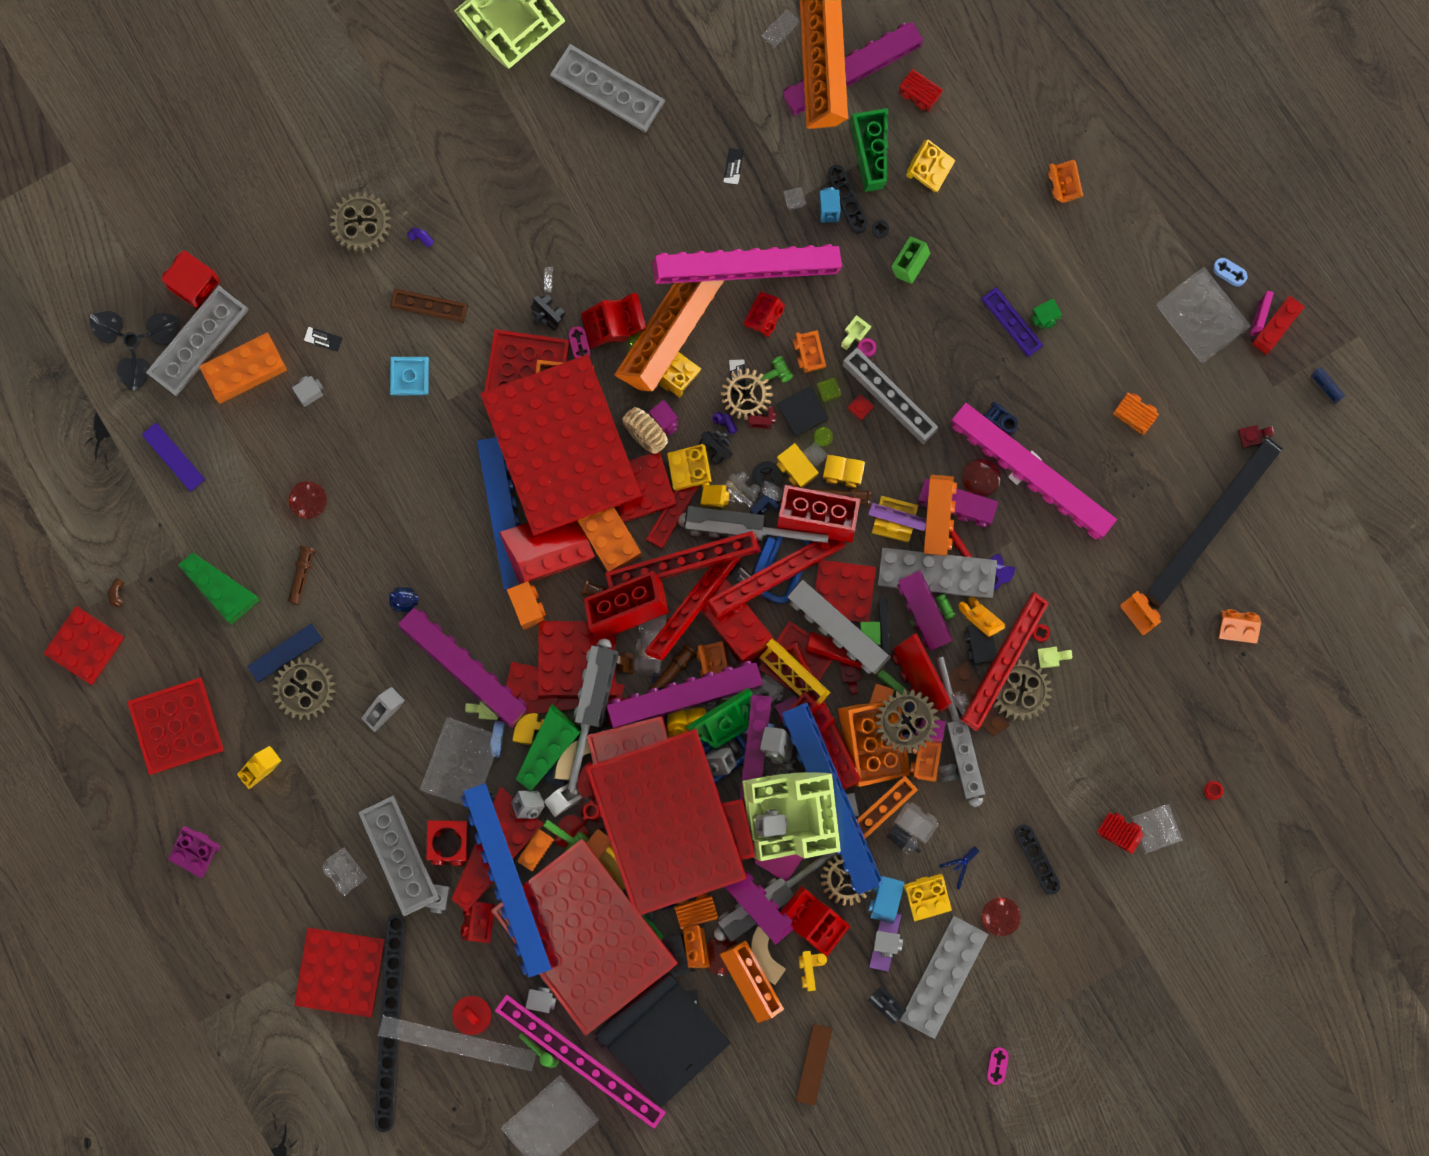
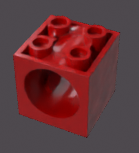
(190, 279)
(435, 830)

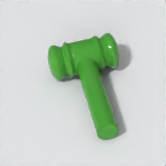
(780, 369)
(944, 607)
(563, 835)
(546, 1059)

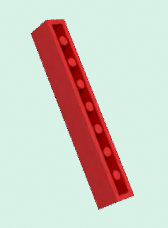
(689, 559)

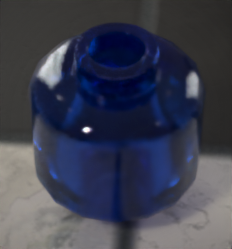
(403, 599)

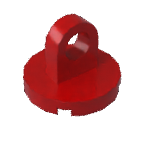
(471, 1015)

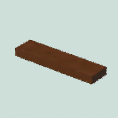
(429, 305)
(814, 1064)

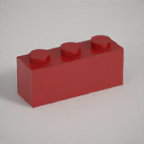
(1278, 325)

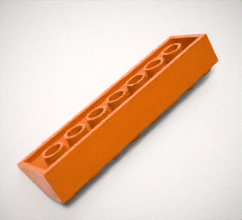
(823, 63)
(666, 333)

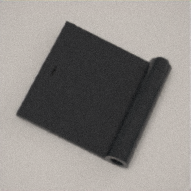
(661, 1037)

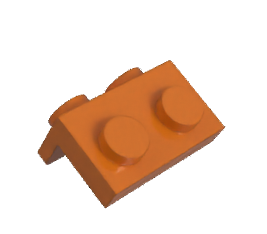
(1065, 181)
(810, 351)
(1141, 613)
(1239, 626)
(712, 657)
(926, 762)
(696, 947)

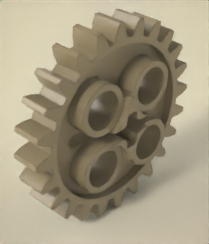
(361, 238)
(314, 675)
(1036, 695)
(893, 731)

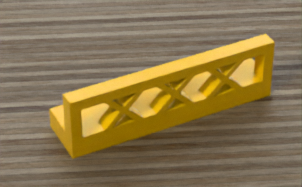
(796, 667)

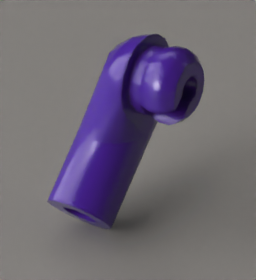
(422, 235)
(725, 420)

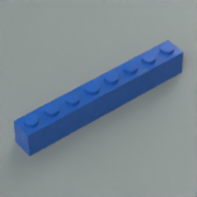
(499, 502)

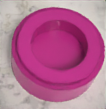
(867, 347)

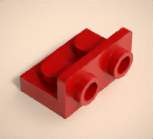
(764, 313)
(478, 923)

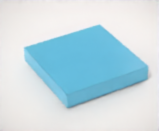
(409, 376)

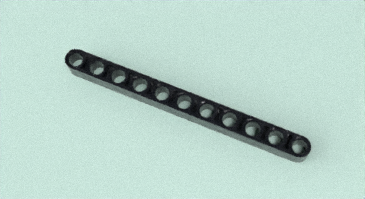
(1213, 522)
(393, 1052)

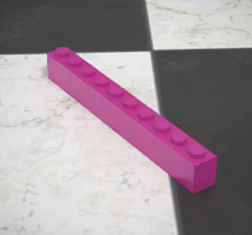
(746, 264)
(1033, 471)
(580, 1061)

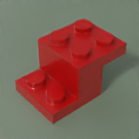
(613, 321)
(815, 921)

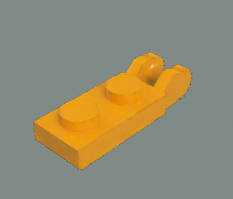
(981, 617)

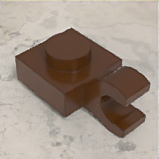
(625, 662)

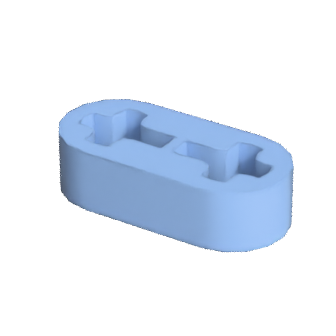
(1228, 276)
(499, 727)

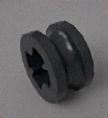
(885, 225)

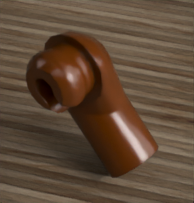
(113, 593)

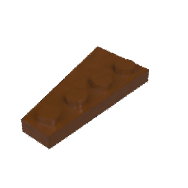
(965, 679)

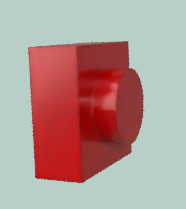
(860, 407)

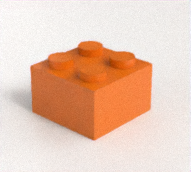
(525, 604)

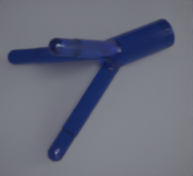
(962, 862)

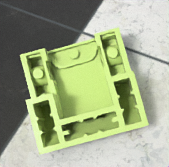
(509, 26)
(809, 810)

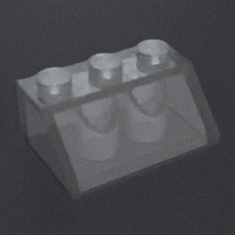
(646, 664)

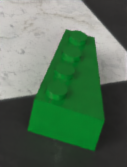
(871, 145)
(222, 591)
(549, 744)

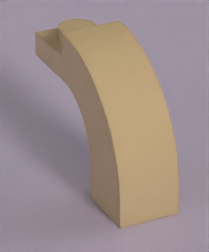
(564, 764)
(760, 950)

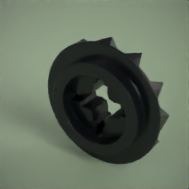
(766, 467)

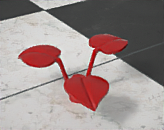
(571, 823)

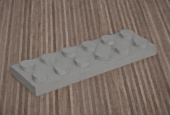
(607, 88)
(197, 341)
(942, 573)
(398, 856)
(944, 977)

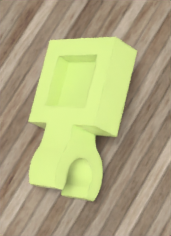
(856, 331)
(1050, 657)
(484, 712)

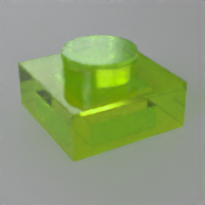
(829, 389)

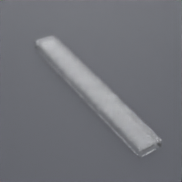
(457, 1043)

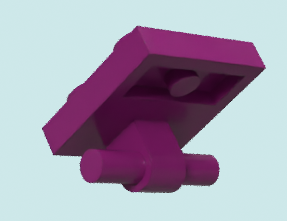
(193, 851)

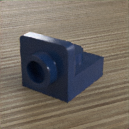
(761, 506)

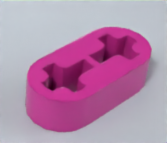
(584, 343)
(1002, 1065)

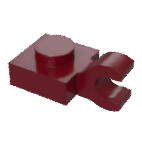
(1252, 435)
(850, 675)

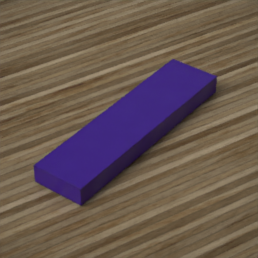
(1012, 322)
(173, 457)

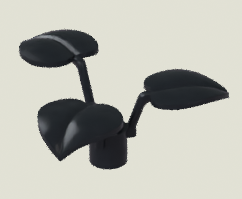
(133, 371)

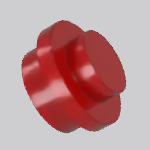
(1213, 790)

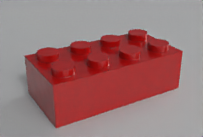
(818, 513)
(625, 605)
(739, 629)

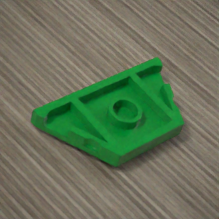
(724, 721)

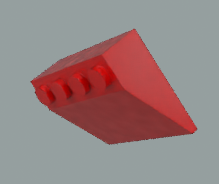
(545, 553)
(920, 672)

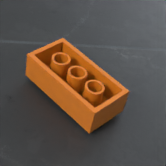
(243, 368)
(610, 539)

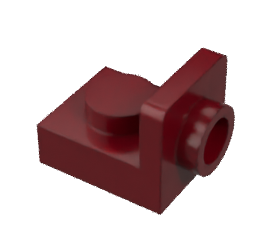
(761, 421)

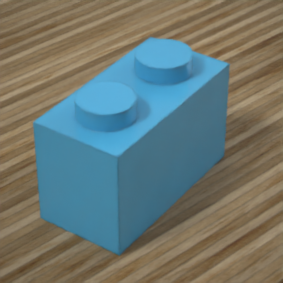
(829, 205)
(887, 900)

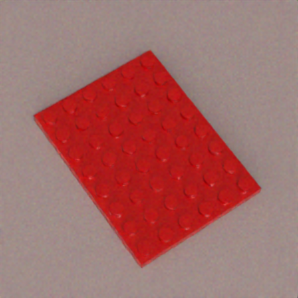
(561, 445)
(666, 823)
(591, 937)

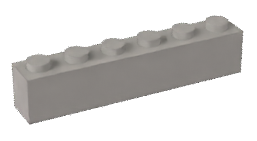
(890, 396)
(839, 627)

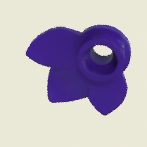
(1003, 574)

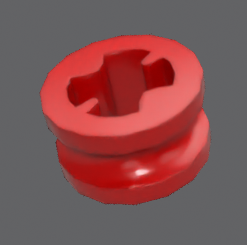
(1038, 638)

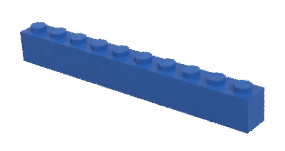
(815, 757)
(506, 879)

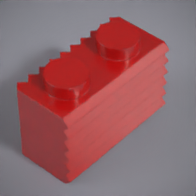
(920, 90)
(1120, 833)

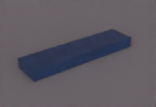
(285, 653)

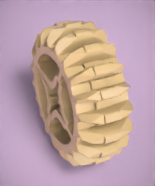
(733, 384)
(644, 430)
(835, 891)

